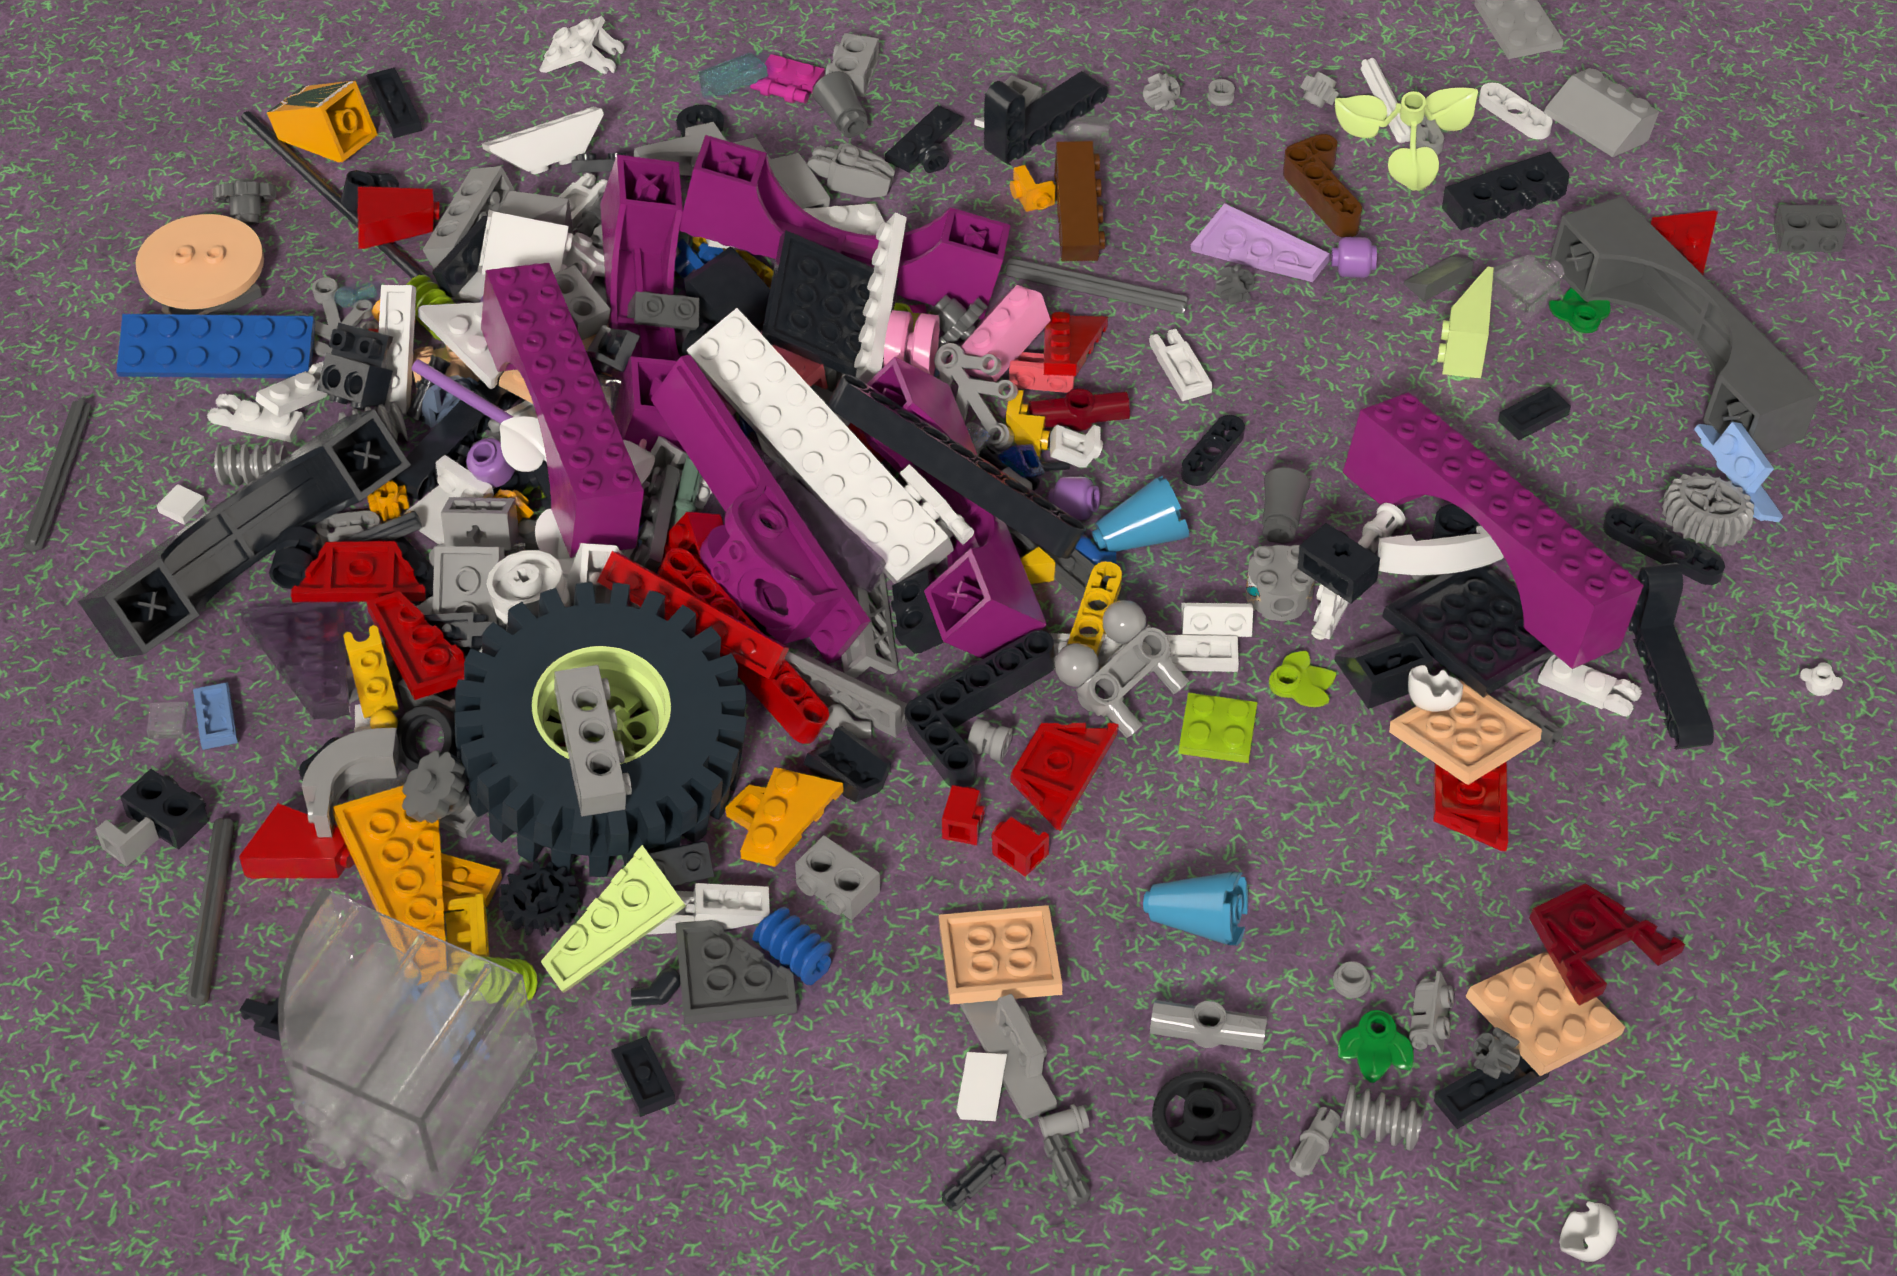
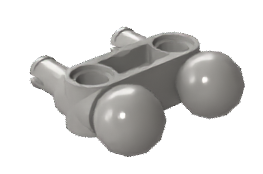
(1080, 668)

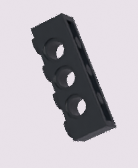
(1505, 191)

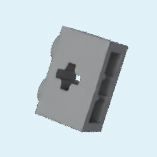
(480, 522)

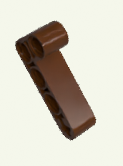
(1309, 172)

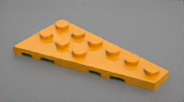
(396, 859)

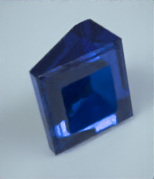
(1022, 460)

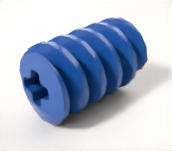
(794, 945)

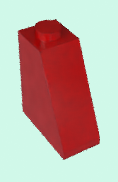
(394, 214)
(290, 849)

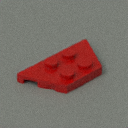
(1689, 234)
(358, 574)
(1060, 766)
(1475, 808)

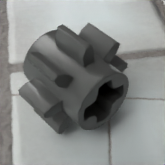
(1235, 284)
(1496, 1053)

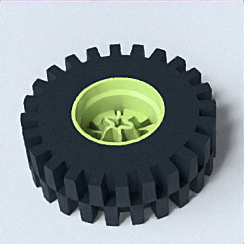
(676, 770)

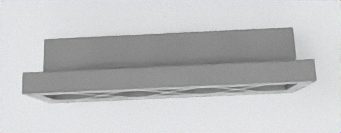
(862, 651)
(855, 696)

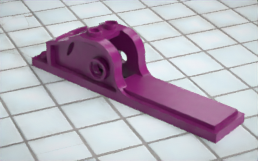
(744, 553)

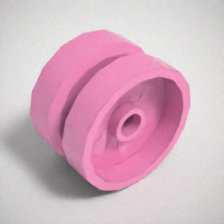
(914, 347)

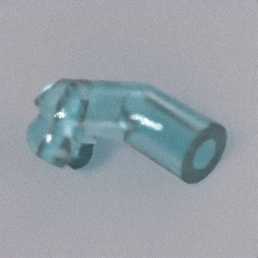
(348, 296)

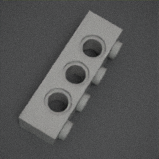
(480, 192)
(594, 791)

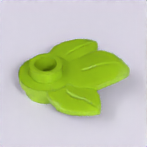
(1306, 682)

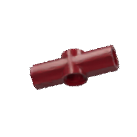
(1082, 409)

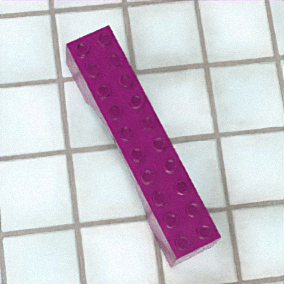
(743, 206)
(639, 247)
(589, 468)
(1567, 586)
(985, 592)

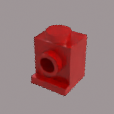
(963, 815)
(1019, 845)

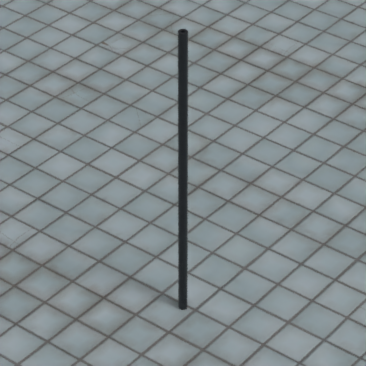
(323, 188)

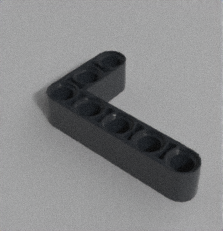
(1014, 130)
(1665, 658)
(1029, 659)

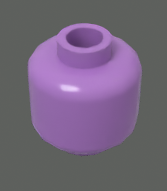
(1354, 257)
(488, 464)
(1076, 496)

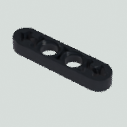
(1665, 544)

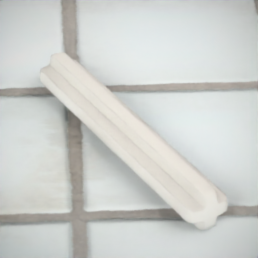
(1382, 90)

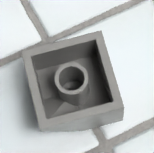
(539, 207)

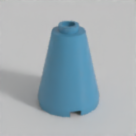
(1142, 520)
(1201, 906)

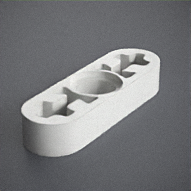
(1500, 99)

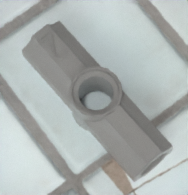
(1188, 1023)

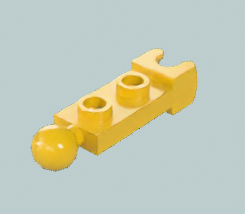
(372, 679)

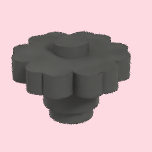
(245, 198)
(955, 319)
(435, 788)

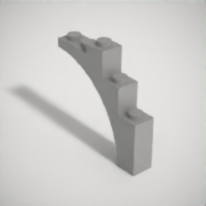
(789, 170)

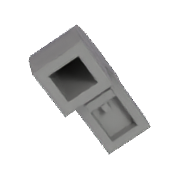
(343, 764)

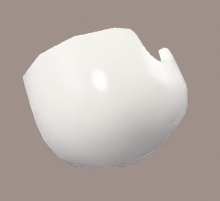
(1433, 692)
(1595, 1226)

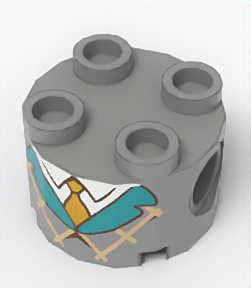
(1276, 584)

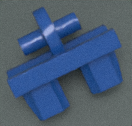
(690, 259)

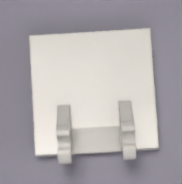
(576, 45)

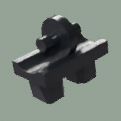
(360, 345)

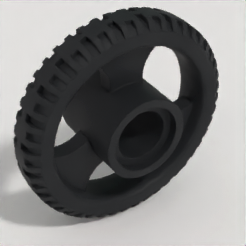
(1207, 1103)

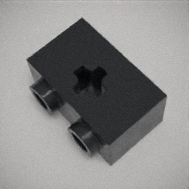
(1338, 563)

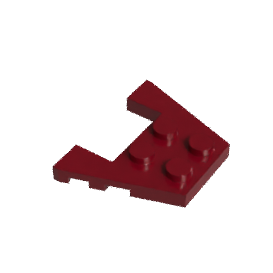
(1586, 925)

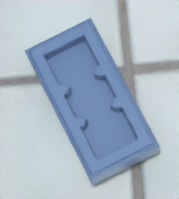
(215, 716)

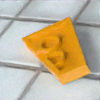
(784, 813)

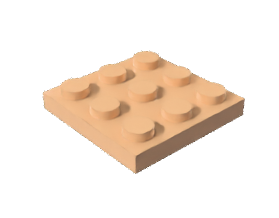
(1468, 737)
(999, 954)
(1541, 1013)

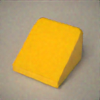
(1038, 566)

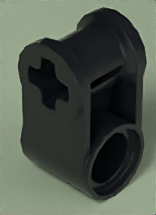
(363, 179)

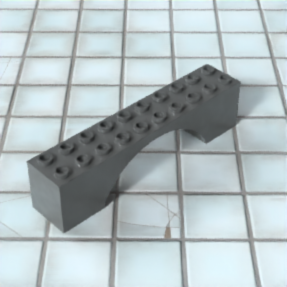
(1623, 259)

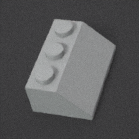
(1602, 112)

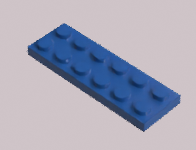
(215, 346)

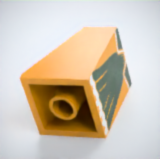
(324, 120)

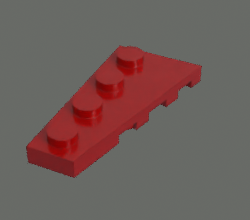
(1069, 341)
(418, 649)

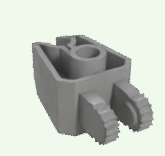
(852, 170)

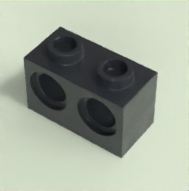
(354, 381)
(913, 614)
(172, 809)

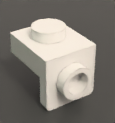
(1075, 447)

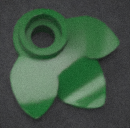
(1580, 315)
(1376, 1050)

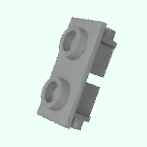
(1434, 1000)

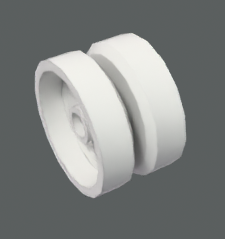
(522, 579)

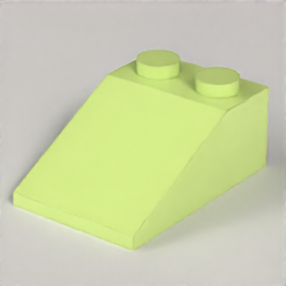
(1467, 330)

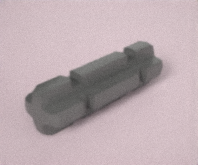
(1066, 1170)

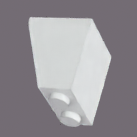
(522, 241)

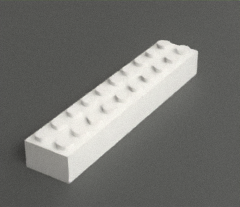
(819, 447)

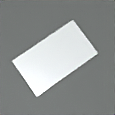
(981, 1086)

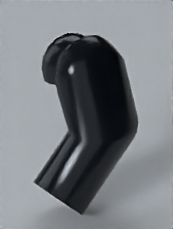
(659, 991)

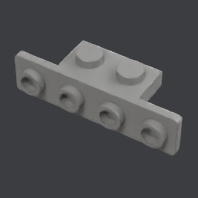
(1006, 1030)

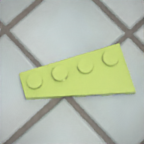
(623, 914)

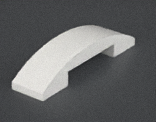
(1438, 555)

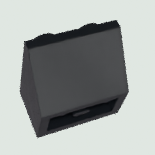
(1382, 667)

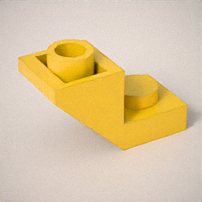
(1026, 428)

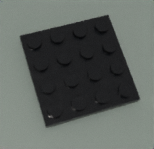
(817, 303)
(1471, 627)

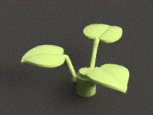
(1411, 167)

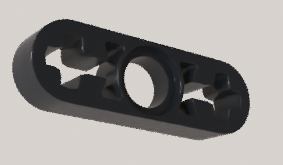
(1215, 439)

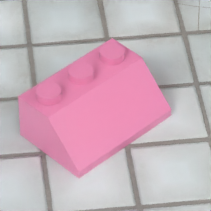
(1006, 330)

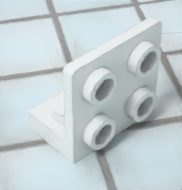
(453, 482)

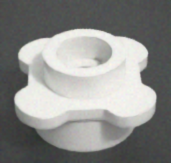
(1821, 686)

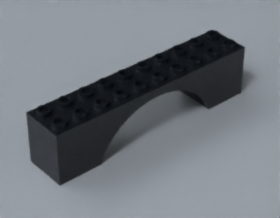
(185, 571)

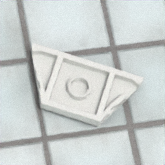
(461, 331)

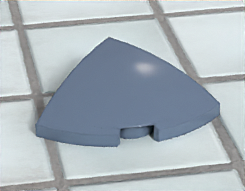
(439, 402)

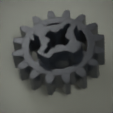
(540, 897)

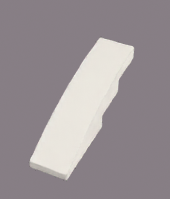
(725, 904)

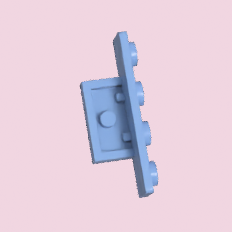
(1743, 464)

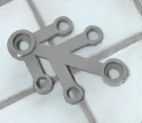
(323, 293)
(970, 389)

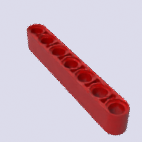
(787, 695)

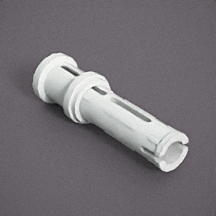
(1381, 526)

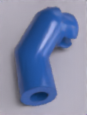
(1091, 552)

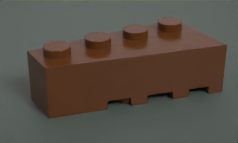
(1077, 201)

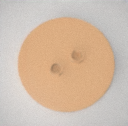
(199, 261)

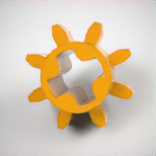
(388, 500)

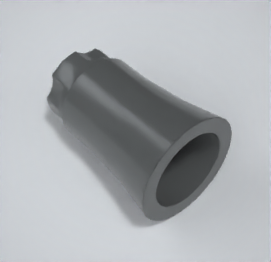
(838, 99)
(1283, 503)

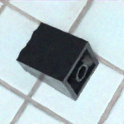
(727, 285)

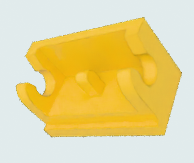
(468, 927)

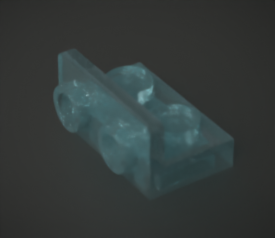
(731, 75)

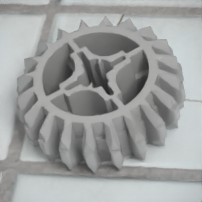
(1708, 509)

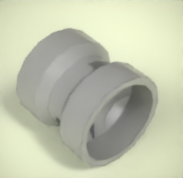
(989, 739)

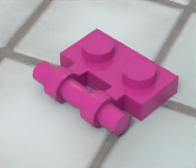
(788, 79)

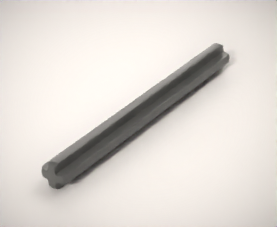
(1097, 286)
(57, 475)
(210, 912)

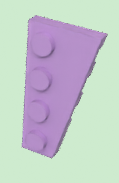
(1256, 244)

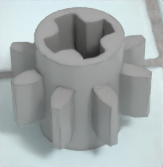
(1319, 90)
(1161, 91)

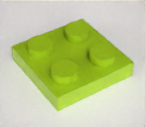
(1218, 727)

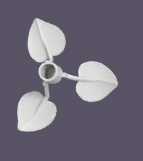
(525, 452)

